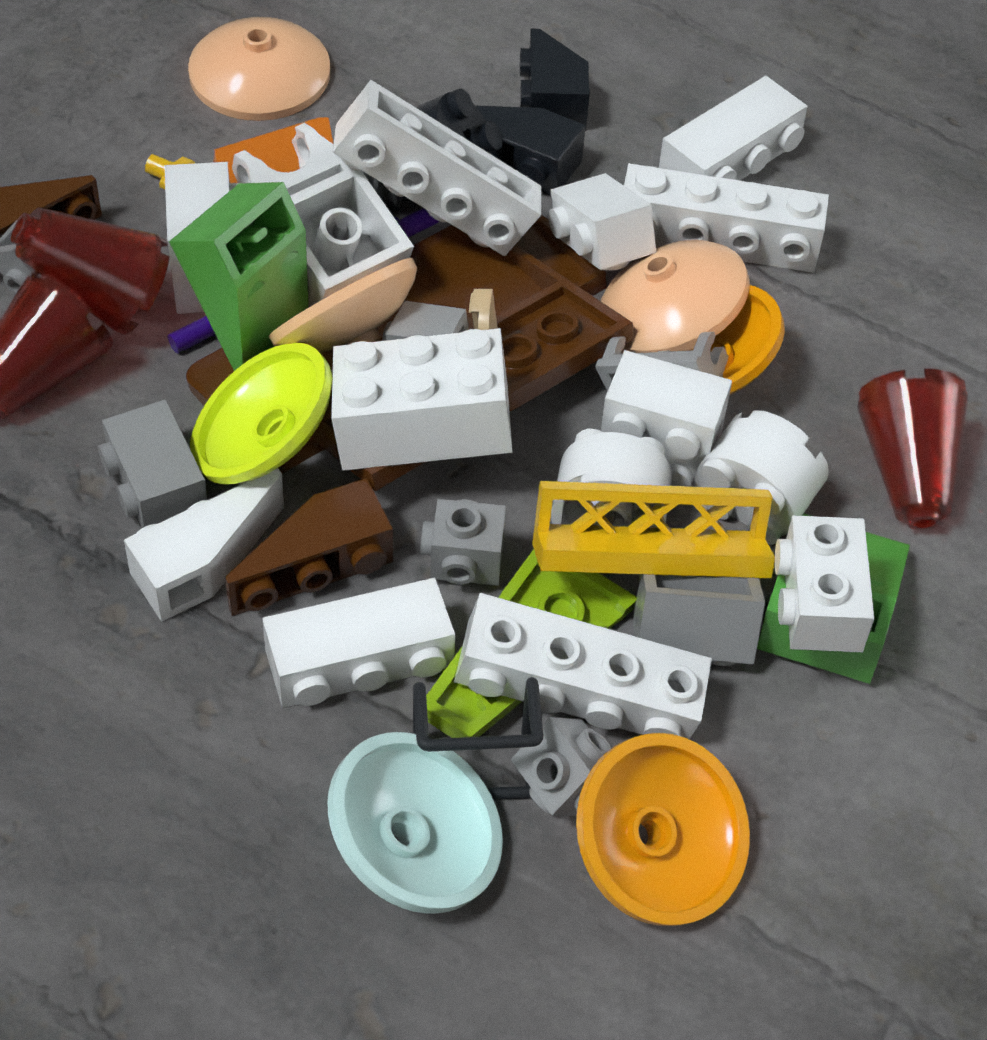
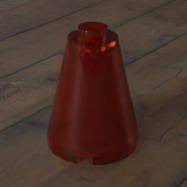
(99, 261)
(44, 340)
(916, 441)

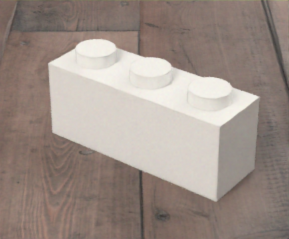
(738, 133)
(359, 643)

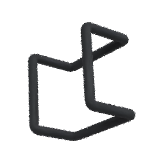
(530, 736)

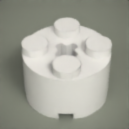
(769, 456)
(612, 460)

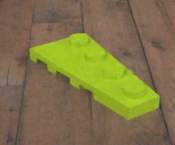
(574, 595)

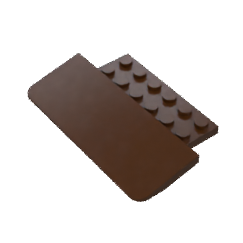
(541, 305)

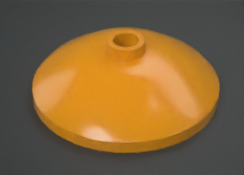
(751, 339)
(692, 825)

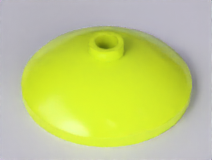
(262, 414)

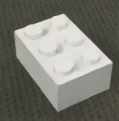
(420, 399)

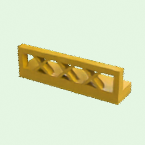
(653, 549)

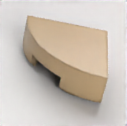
(483, 309)

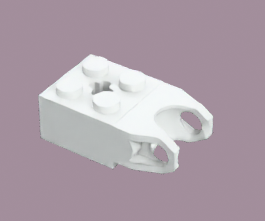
(343, 215)

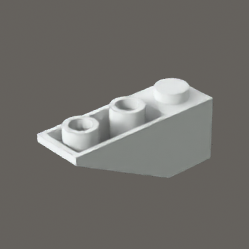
(193, 551)

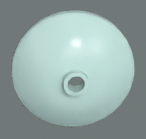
(435, 810)

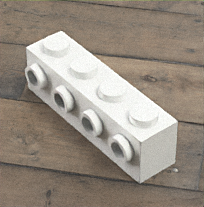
(436, 169)
(751, 218)
(582, 669)

